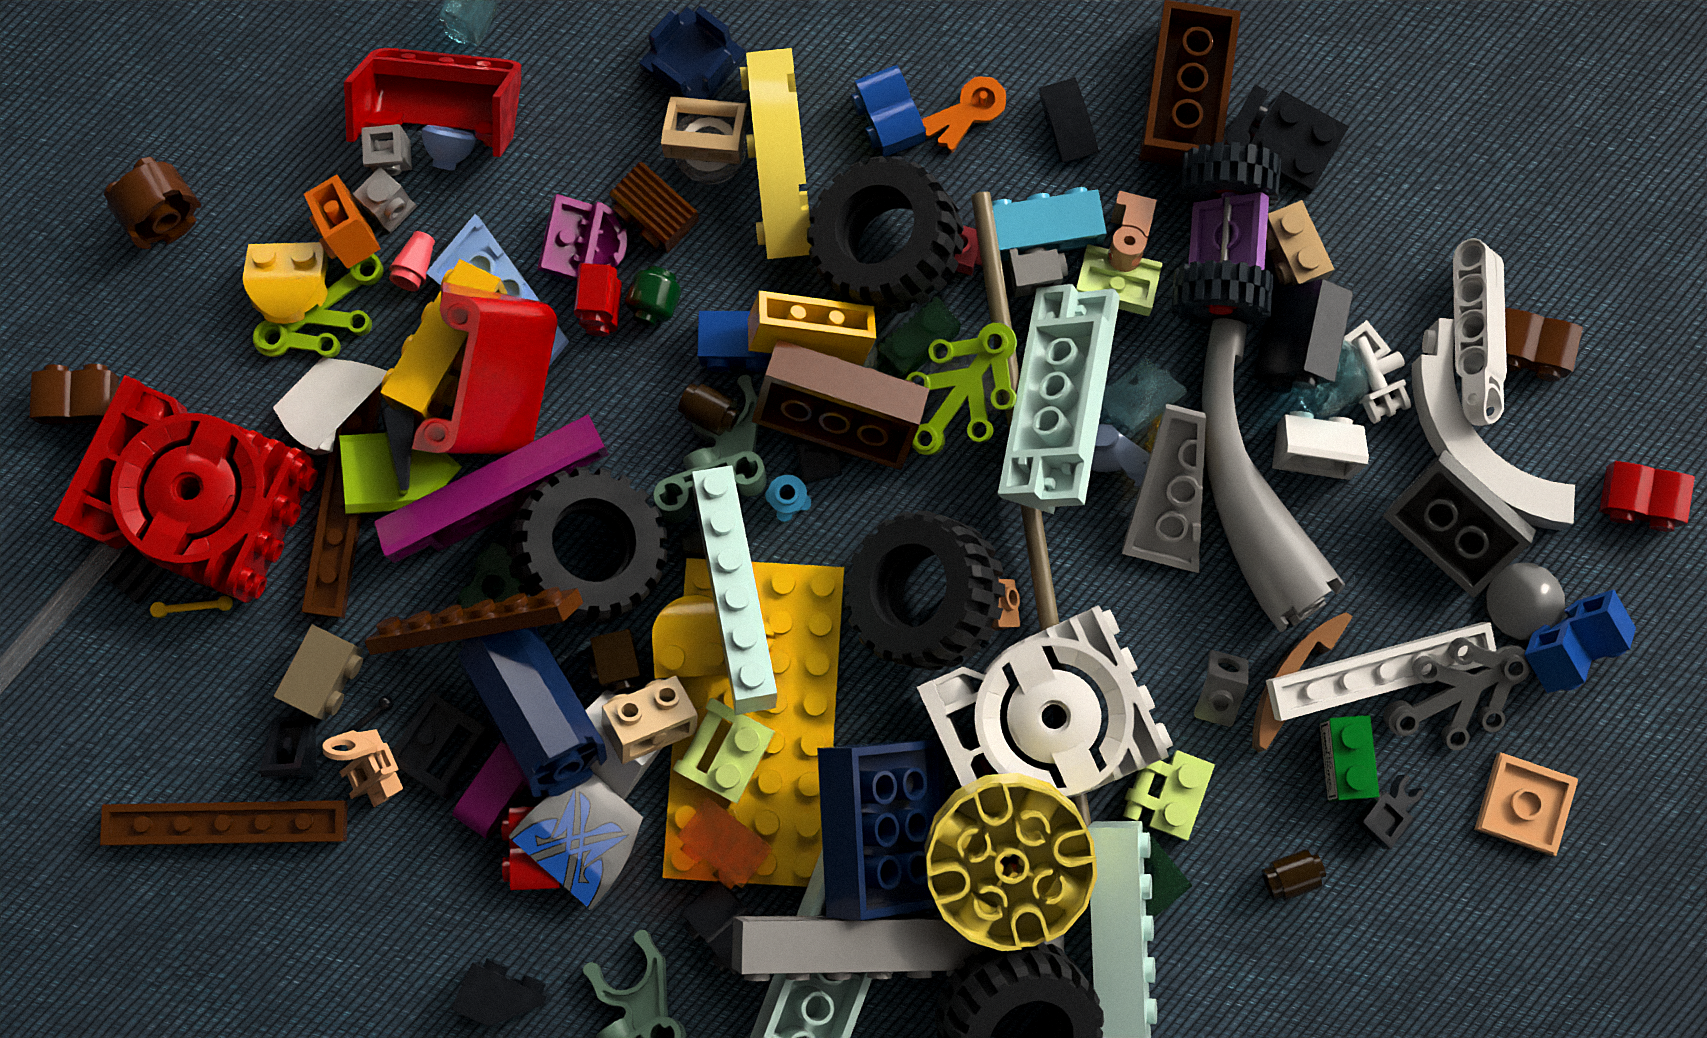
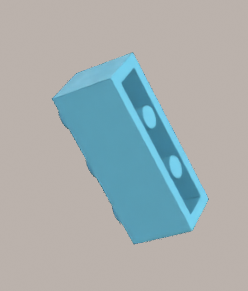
(1050, 222)

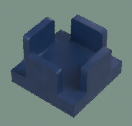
(692, 53)

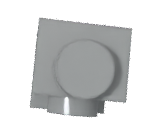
(390, 155)
(384, 200)
(1035, 269)

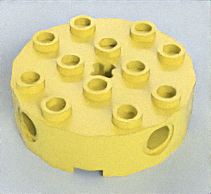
(1026, 899)

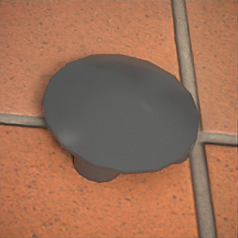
(1524, 600)

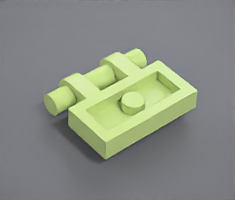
(1179, 797)

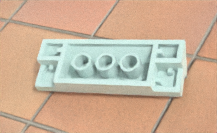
(1059, 397)

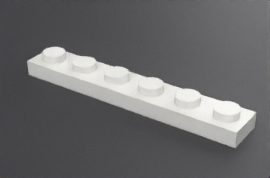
(1369, 673)

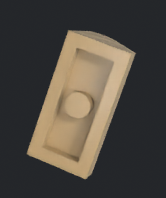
(703, 145)

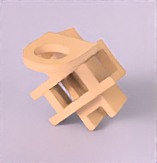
(372, 765)

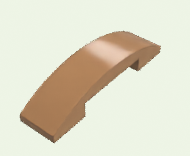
(1323, 640)

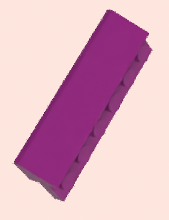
(488, 492)

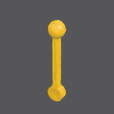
(160, 609)

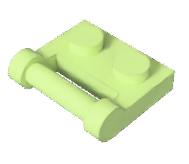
(736, 757)

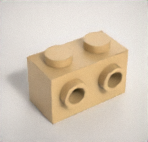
(1296, 246)
(648, 719)

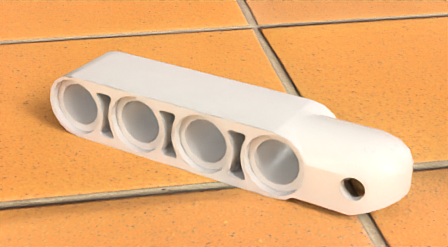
(1475, 315)

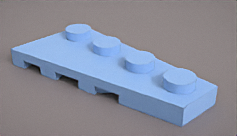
(478, 247)

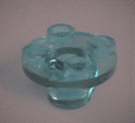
(1348, 389)

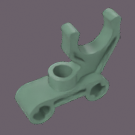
(730, 448)
(644, 1004)

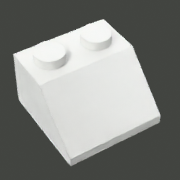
(1320, 446)

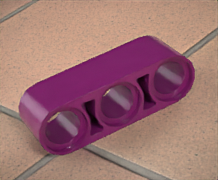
(490, 793)

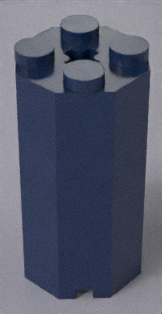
(533, 709)

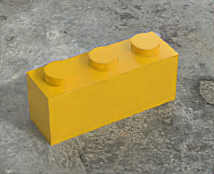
(813, 323)

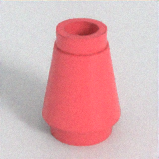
(412, 262)

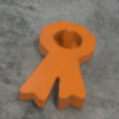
(980, 102)

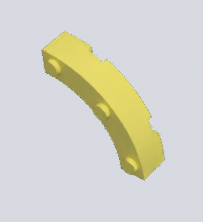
(777, 152)

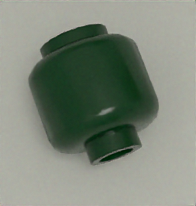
(653, 295)

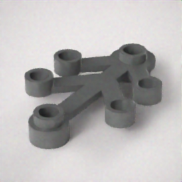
(1464, 690)

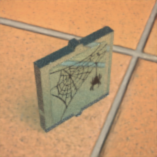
(1141, 395)

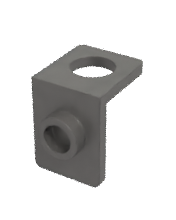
(1222, 689)

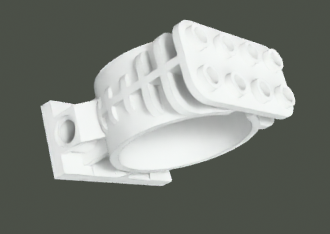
(1082, 642)

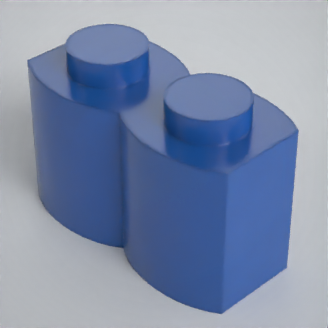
(889, 111)

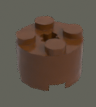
(152, 203)

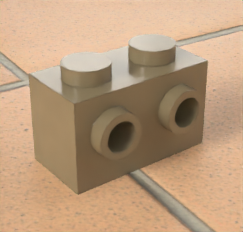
(320, 673)

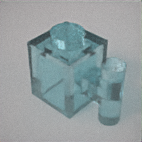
(467, 19)

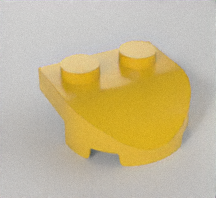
(285, 279)
(687, 639)

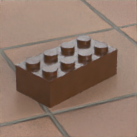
(1188, 80)
(840, 404)

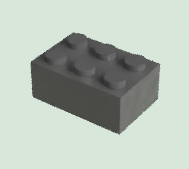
(1459, 523)

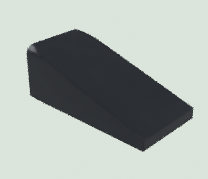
(399, 435)

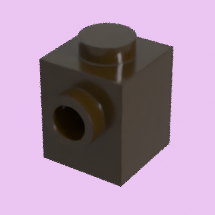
(615, 661)

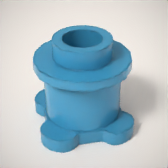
(787, 508)

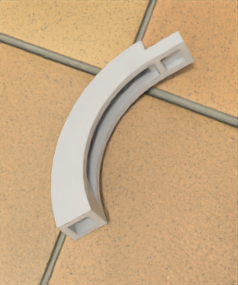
(1447, 428)

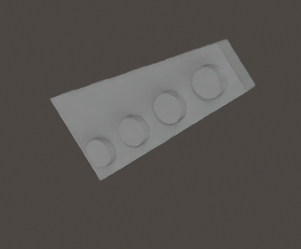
(1169, 501)

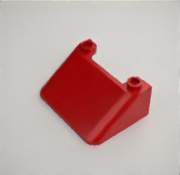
(499, 374)

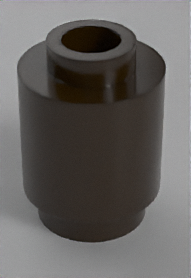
(709, 409)
(1294, 875)

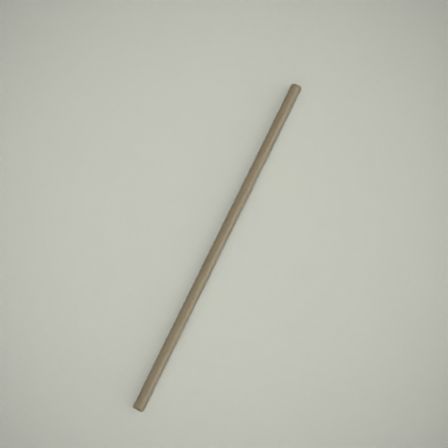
(1031, 517)

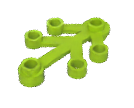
(321, 316)
(968, 383)

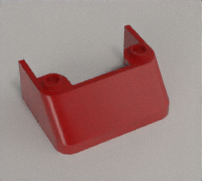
(434, 90)

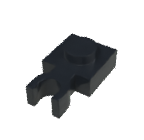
(1386, 816)

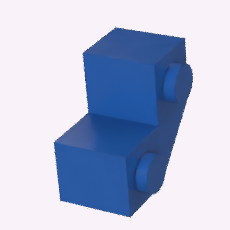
(1591, 631)

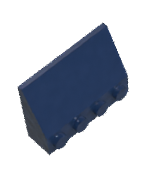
(876, 824)

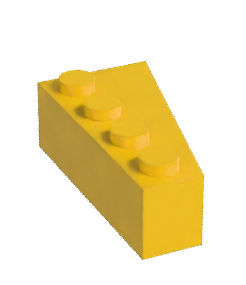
(434, 355)

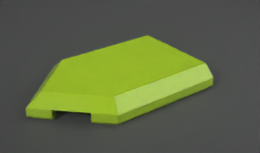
(370, 478)

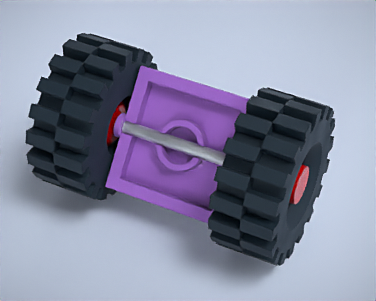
(1228, 233)

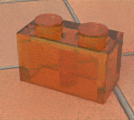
(725, 844)

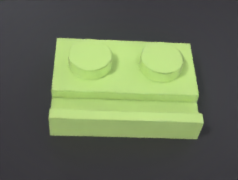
(1134, 287)

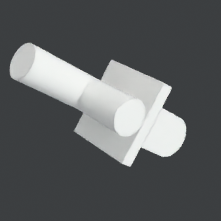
(1378, 384)

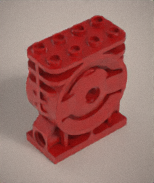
(147, 457)

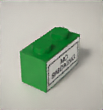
(1349, 758)

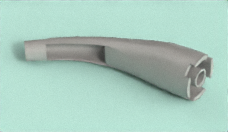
(1268, 543)

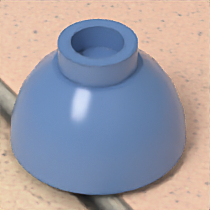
(447, 145)

